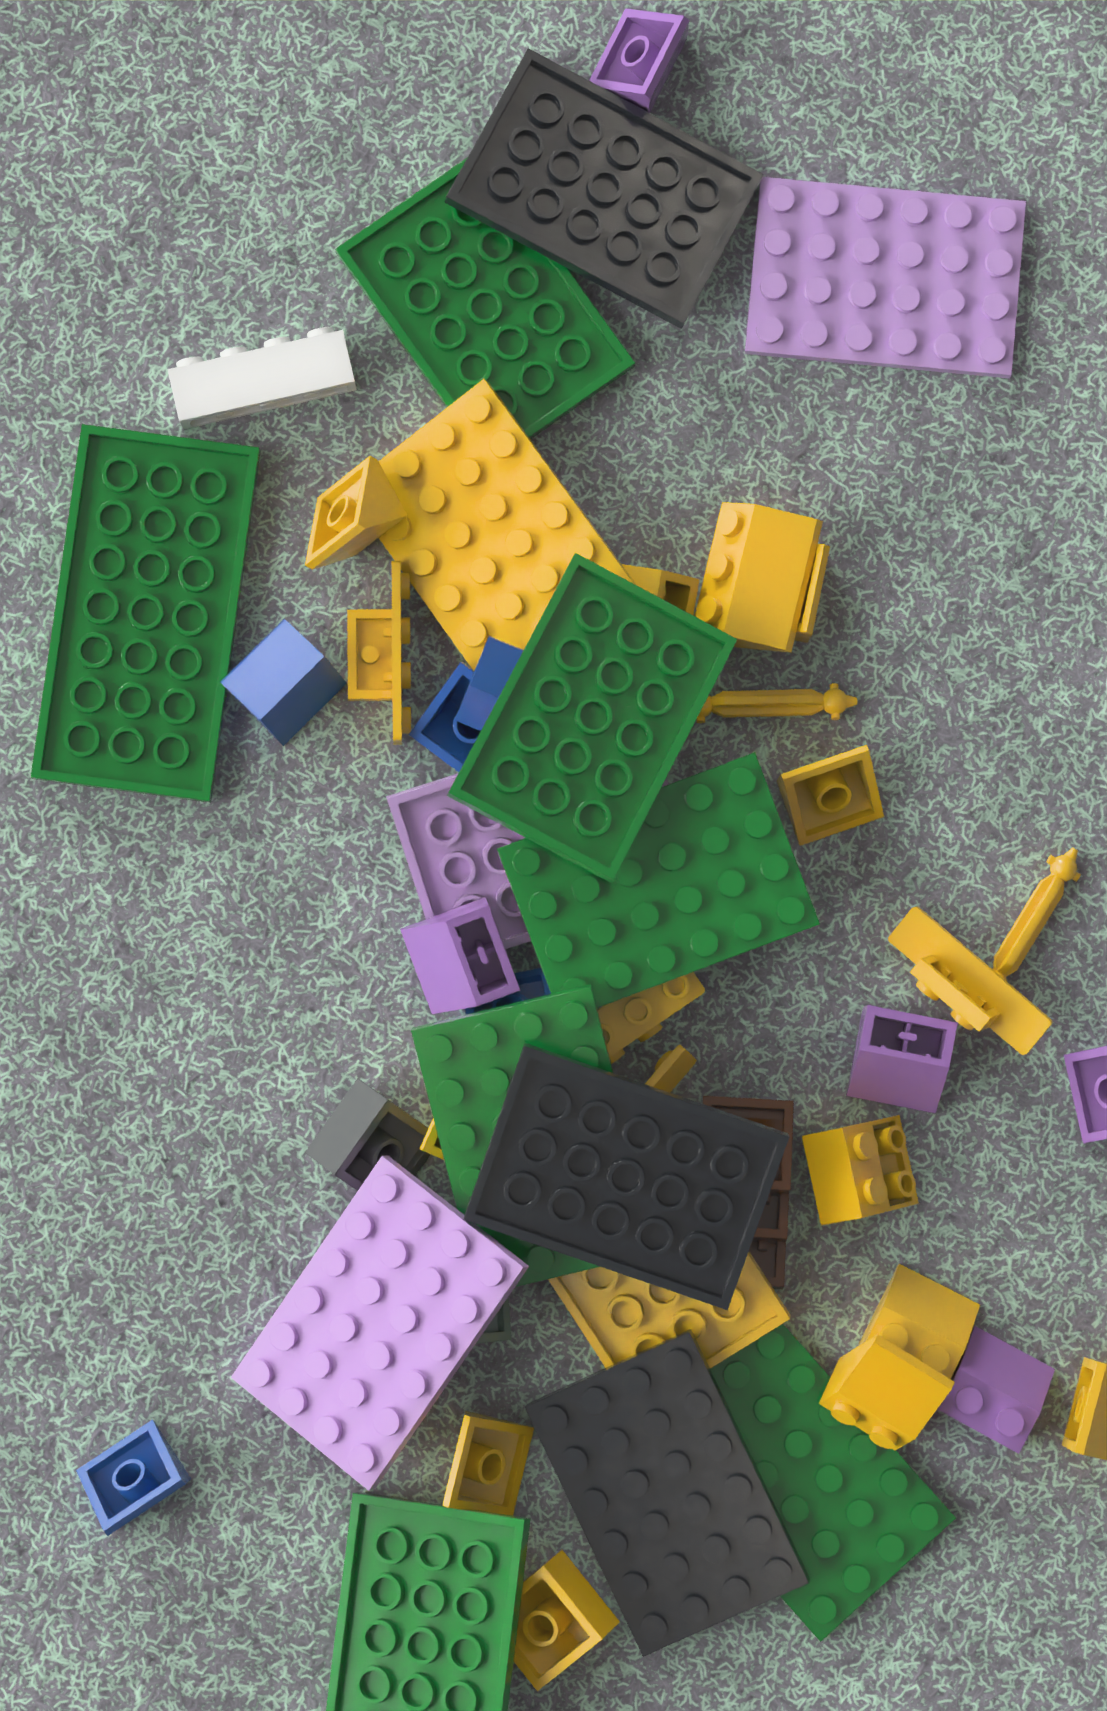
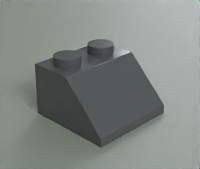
(363, 1131)

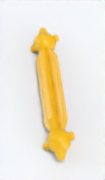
(777, 703)
(1035, 913)

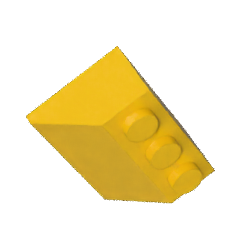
(758, 575)

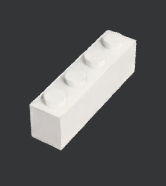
(261, 378)

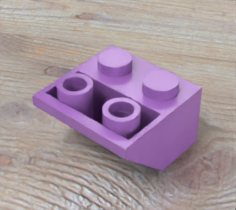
(460, 958)
(901, 1058)

